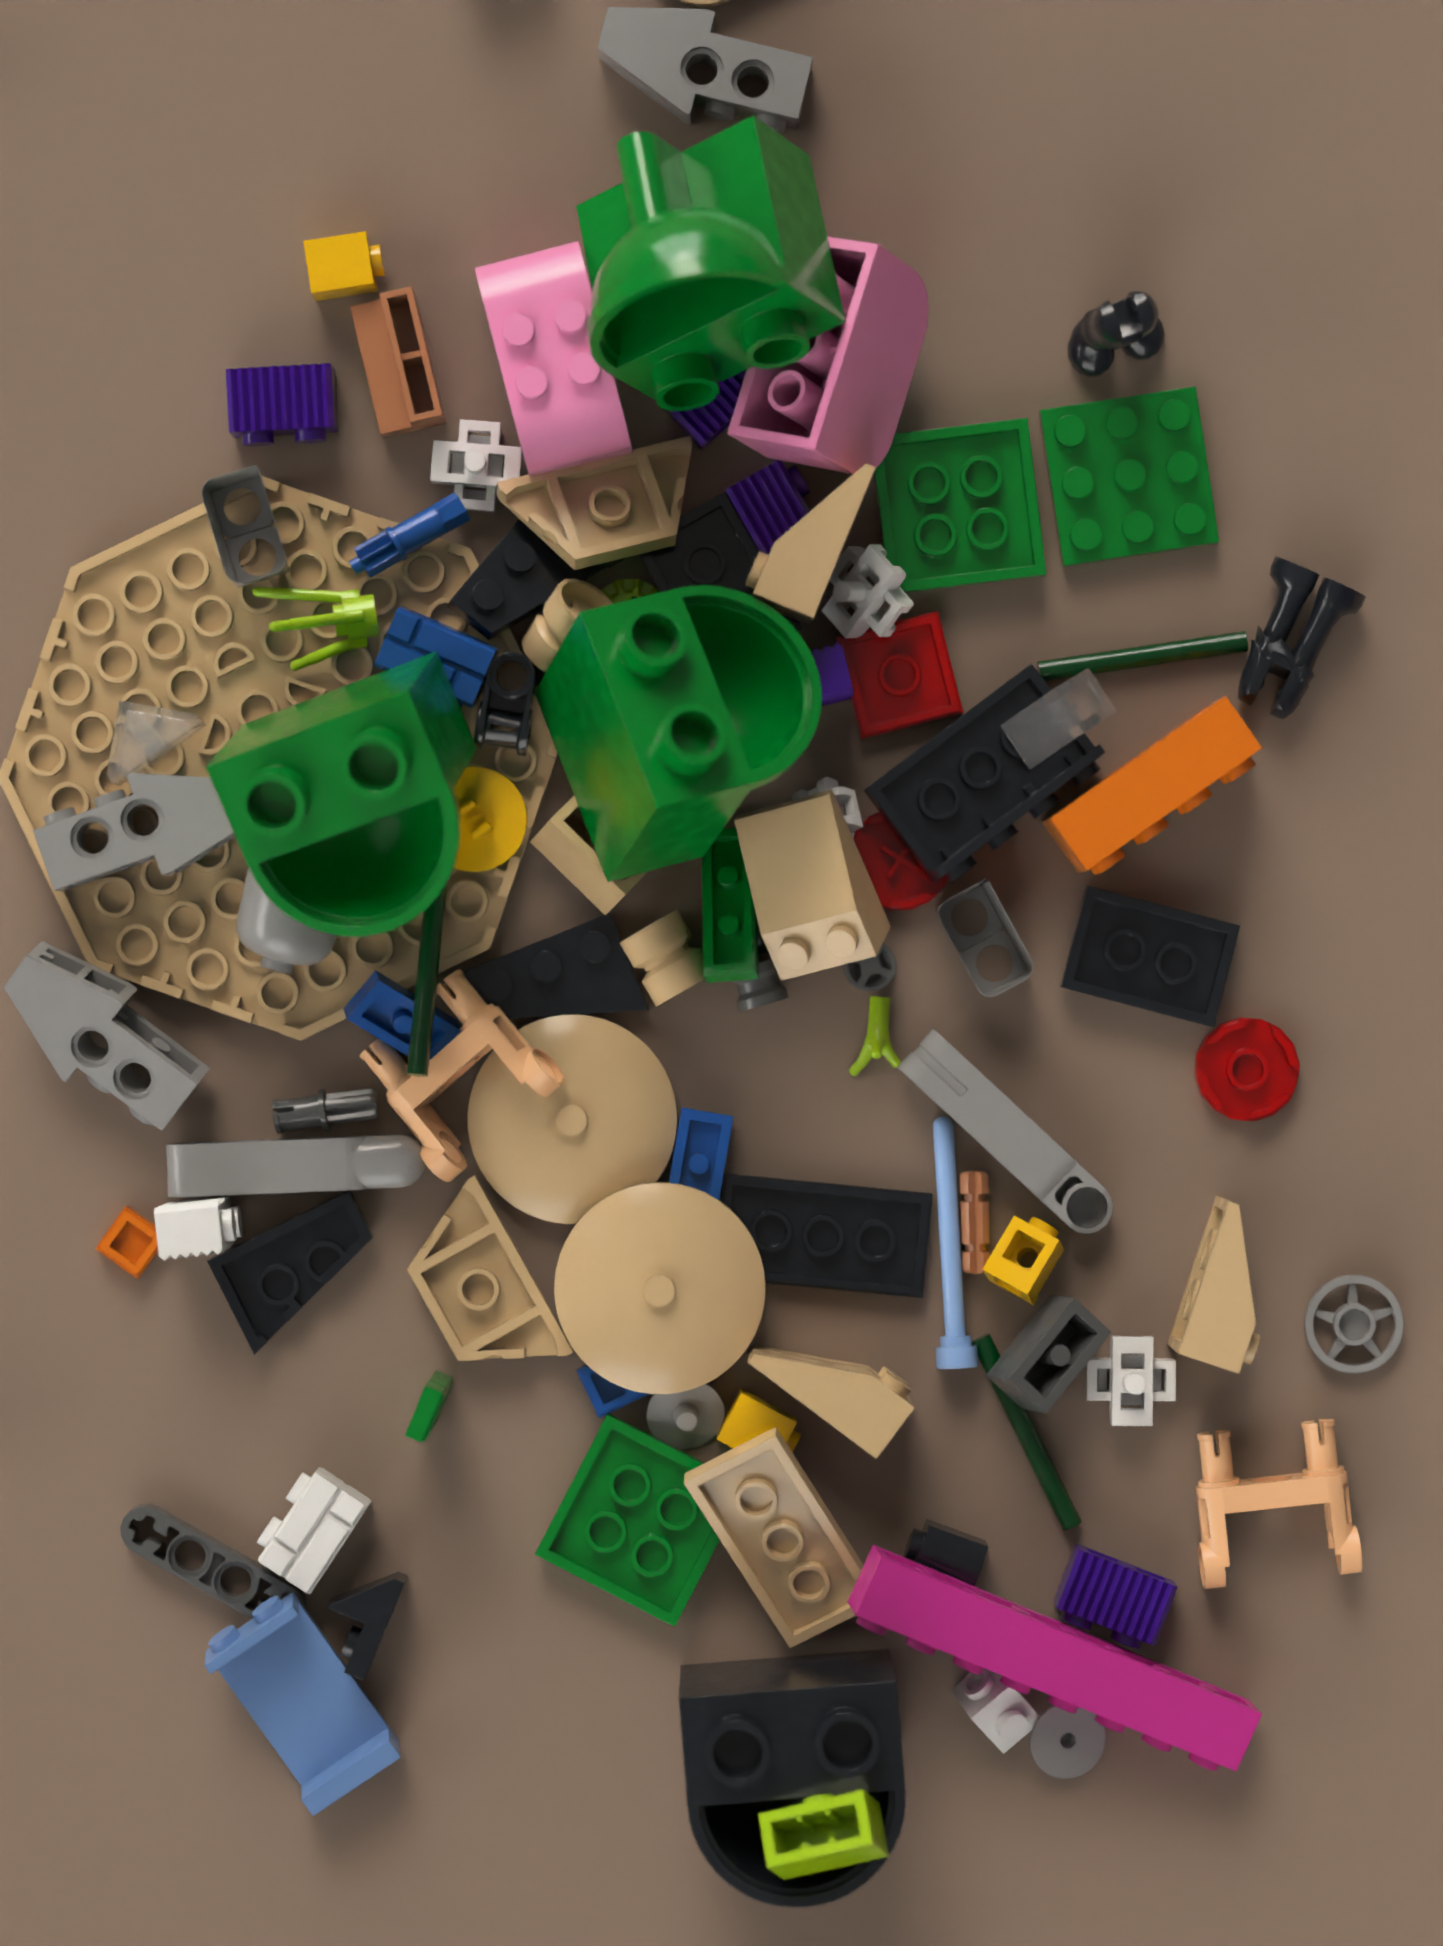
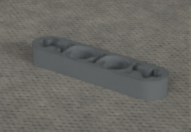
(217, 1560)

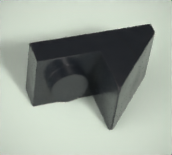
(373, 1607)

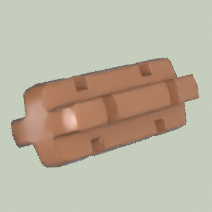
(974, 1221)

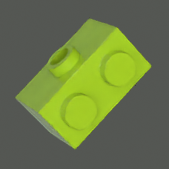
(823, 1834)

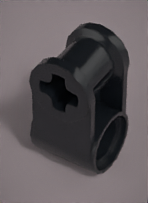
(506, 708)

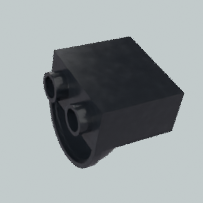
(783, 1732)

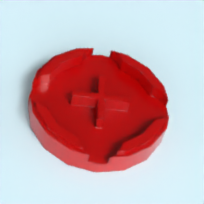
(892, 868)

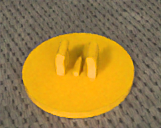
(490, 819)

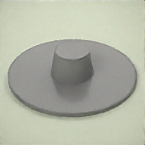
(686, 1417)
(1067, 1742)

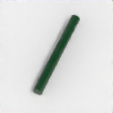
(1144, 656)
(426, 987)
(1031, 1442)

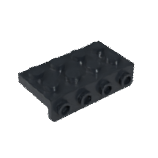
(974, 784)

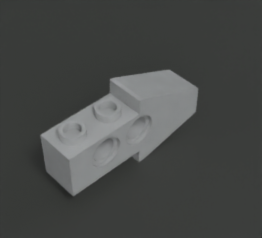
(661, 44)
(187, 830)
(68, 999)

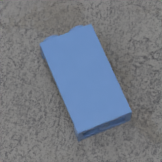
(304, 1700)

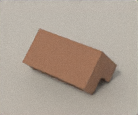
(398, 363)

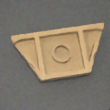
(606, 505)
(483, 1286)

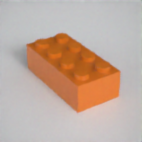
(1151, 785)

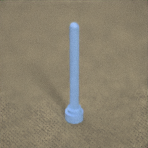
(955, 1347)

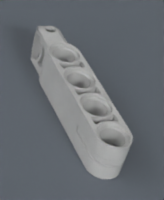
(1008, 1134)
(293, 1165)

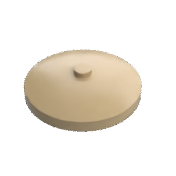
(587, 1139)
(659, 1288)

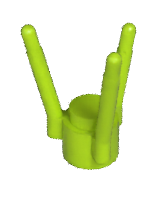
(352, 618)

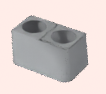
(213, 495)
(989, 936)

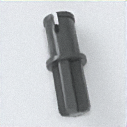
(325, 1109)

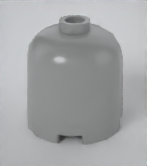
(275, 934)

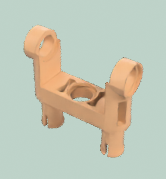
(483, 1029)
(1317, 1484)

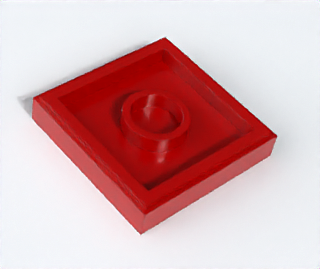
(901, 676)

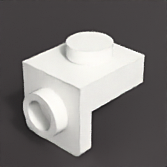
(995, 1708)

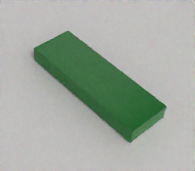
(728, 913)
(429, 1406)

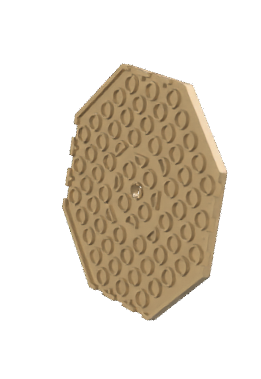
(176, 634)

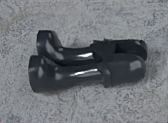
(1125, 325)
(1269, 648)

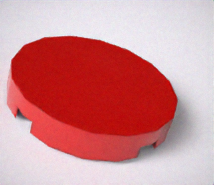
(1246, 1069)

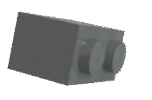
(1048, 1353)

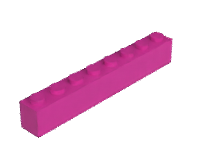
(1054, 1659)

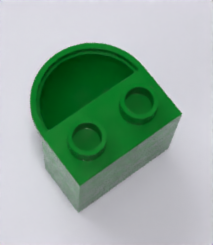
(707, 263)
(674, 717)
(351, 799)

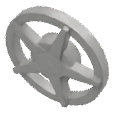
(1353, 1323)

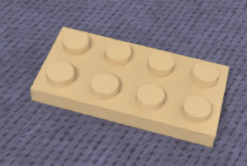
(778, 1535)

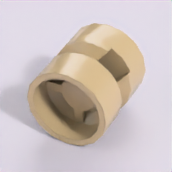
(560, 611)
(666, 957)

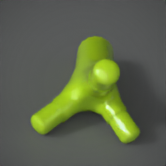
(877, 1038)

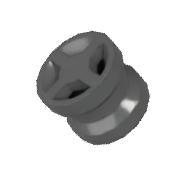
(867, 977)
(762, 990)

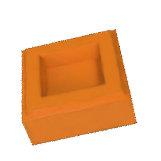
(130, 1242)

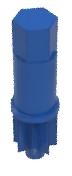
(408, 536)

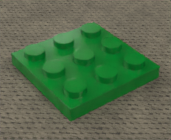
(1128, 476)
(961, 506)
(632, 1522)

